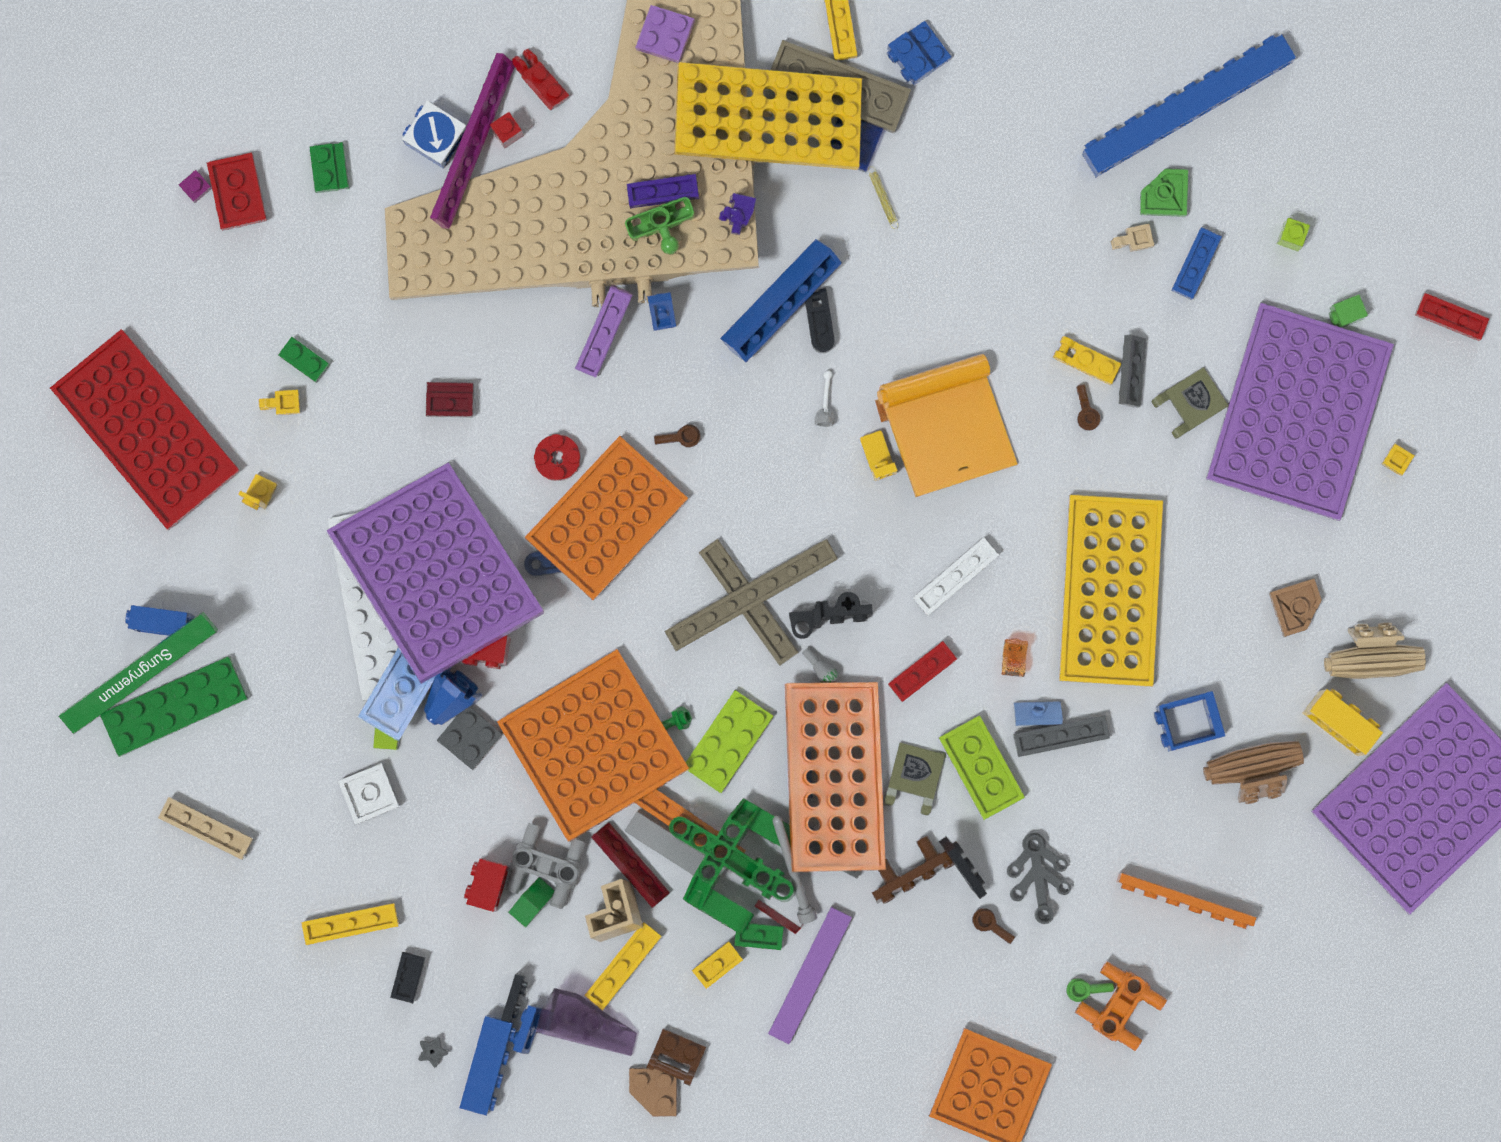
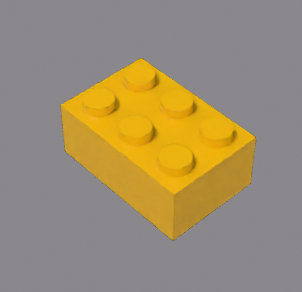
(1343, 722)

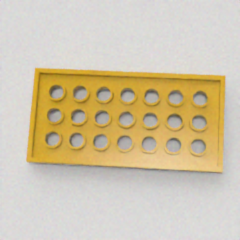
(756, 149)
(1147, 582)

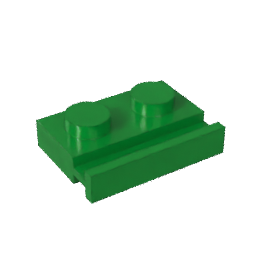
(329, 167)

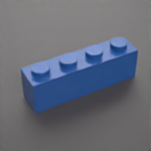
(486, 1065)

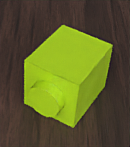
(1293, 234)

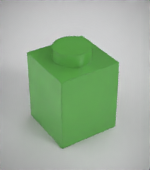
(1348, 312)

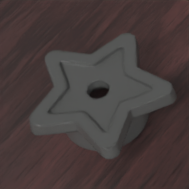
(438, 1051)

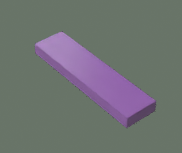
(603, 331)

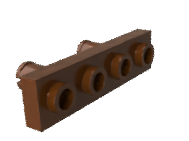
(906, 882)

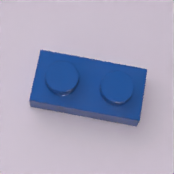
(661, 311)
(524, 1037)

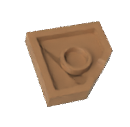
(1295, 606)
(654, 1091)

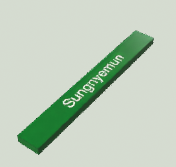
(138, 672)

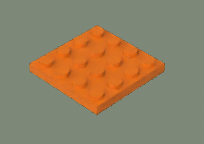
(989, 1089)

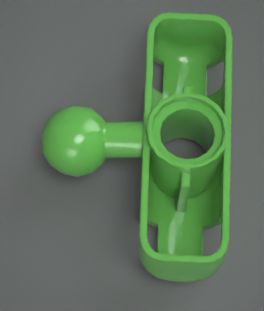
(673, 218)

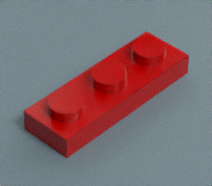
(1452, 317)
(922, 671)

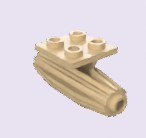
(1375, 654)

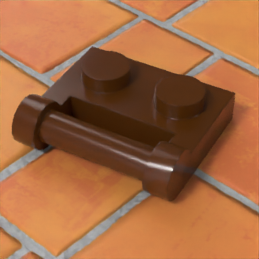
(679, 1050)

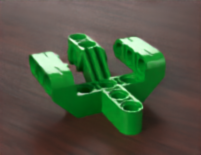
(700, 890)

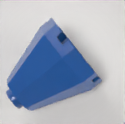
(450, 696)

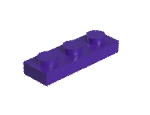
(662, 190)

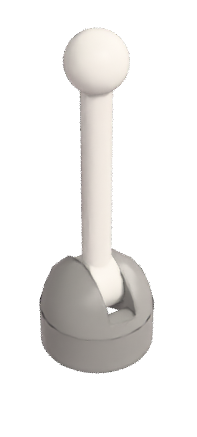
(824, 416)

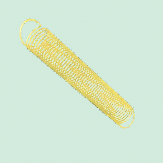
(884, 193)

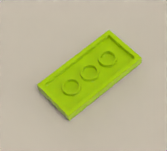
(728, 741)
(981, 767)

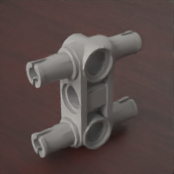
(545, 866)

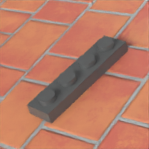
(1061, 736)

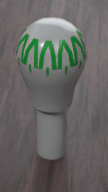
(824, 671)

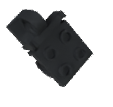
(835, 614)

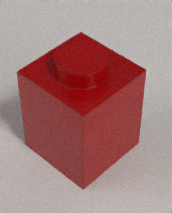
(506, 130)

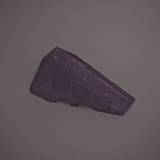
(577, 1020)

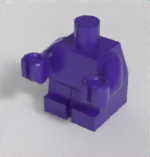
(739, 212)

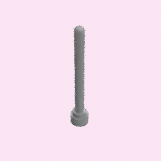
(806, 912)

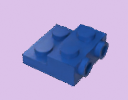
(918, 53)

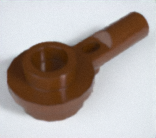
(1088, 417)
(687, 435)
(985, 921)

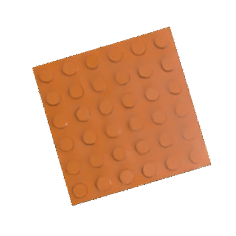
(593, 745)

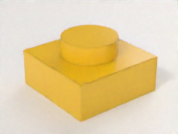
(1397, 459)

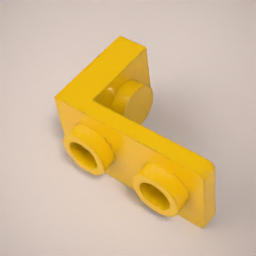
(878, 456)
(258, 493)

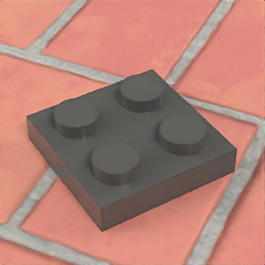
(469, 737)

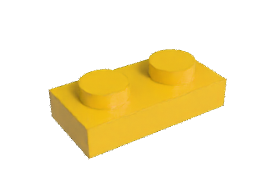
(717, 965)

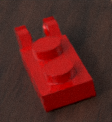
(540, 80)

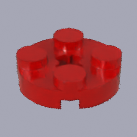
(570, 457)

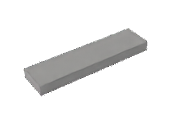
(665, 844)

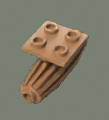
(1256, 769)

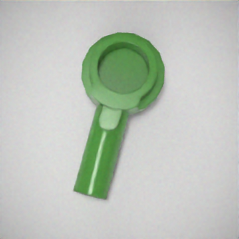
(1079, 989)

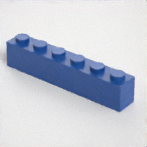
(781, 300)

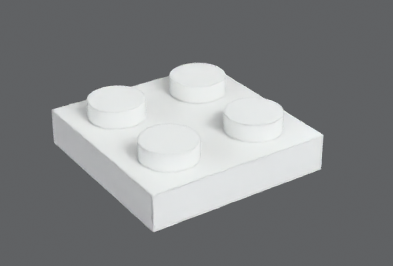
(368, 793)

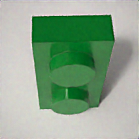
(303, 359)
(760, 937)

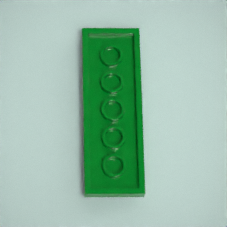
(173, 706)

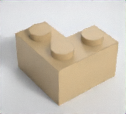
(620, 913)

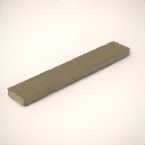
(759, 616)

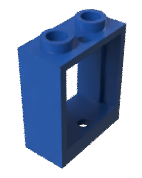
(156, 620)
(1212, 715)

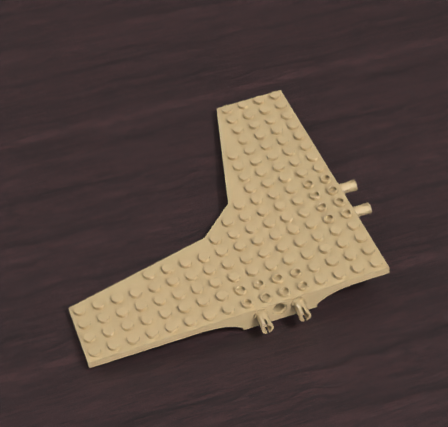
(566, 211)

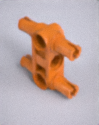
(1120, 1006)

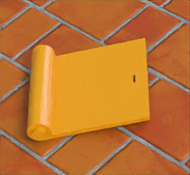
(947, 423)

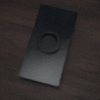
(408, 977)

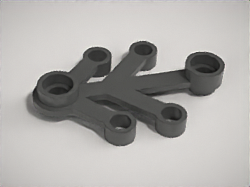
(1038, 874)

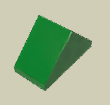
(531, 902)

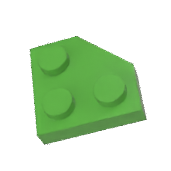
(1166, 194)

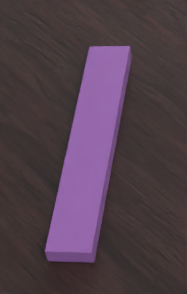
(809, 975)

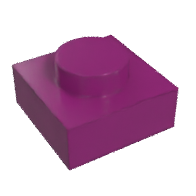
(195, 186)

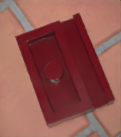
(449, 399)

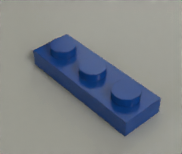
(1196, 263)

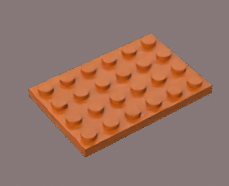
(606, 518)

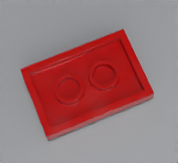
(236, 191)

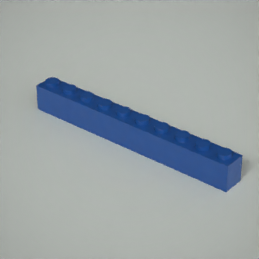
(1188, 105)

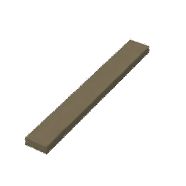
(751, 595)

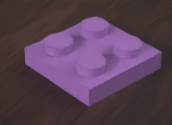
(665, 34)

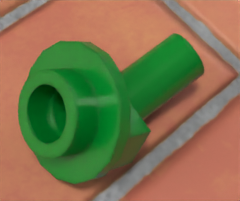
(678, 718)

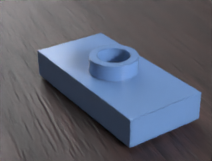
(1038, 713)

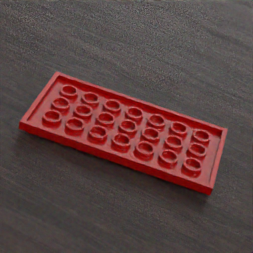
(144, 429)

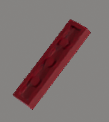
(630, 865)

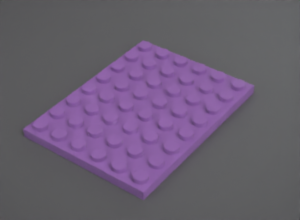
(1299, 411)
(435, 572)
(1420, 799)

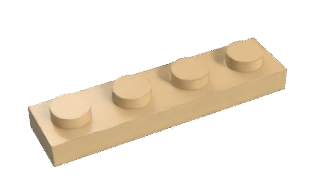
(205, 828)

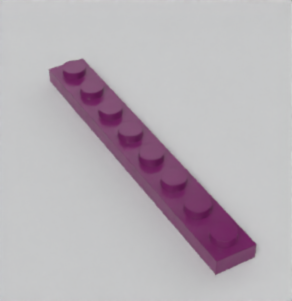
(472, 141)

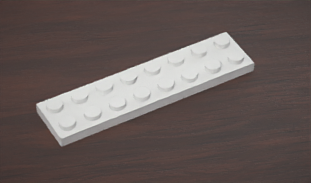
(369, 637)

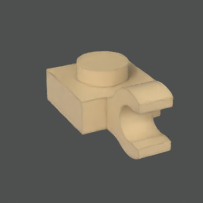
(1136, 238)

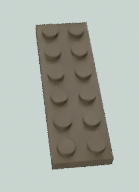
(880, 99)

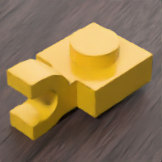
(285, 402)

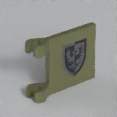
(1194, 399)
(915, 773)

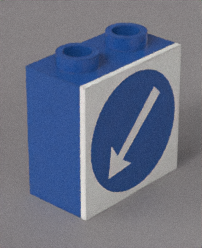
(434, 134)

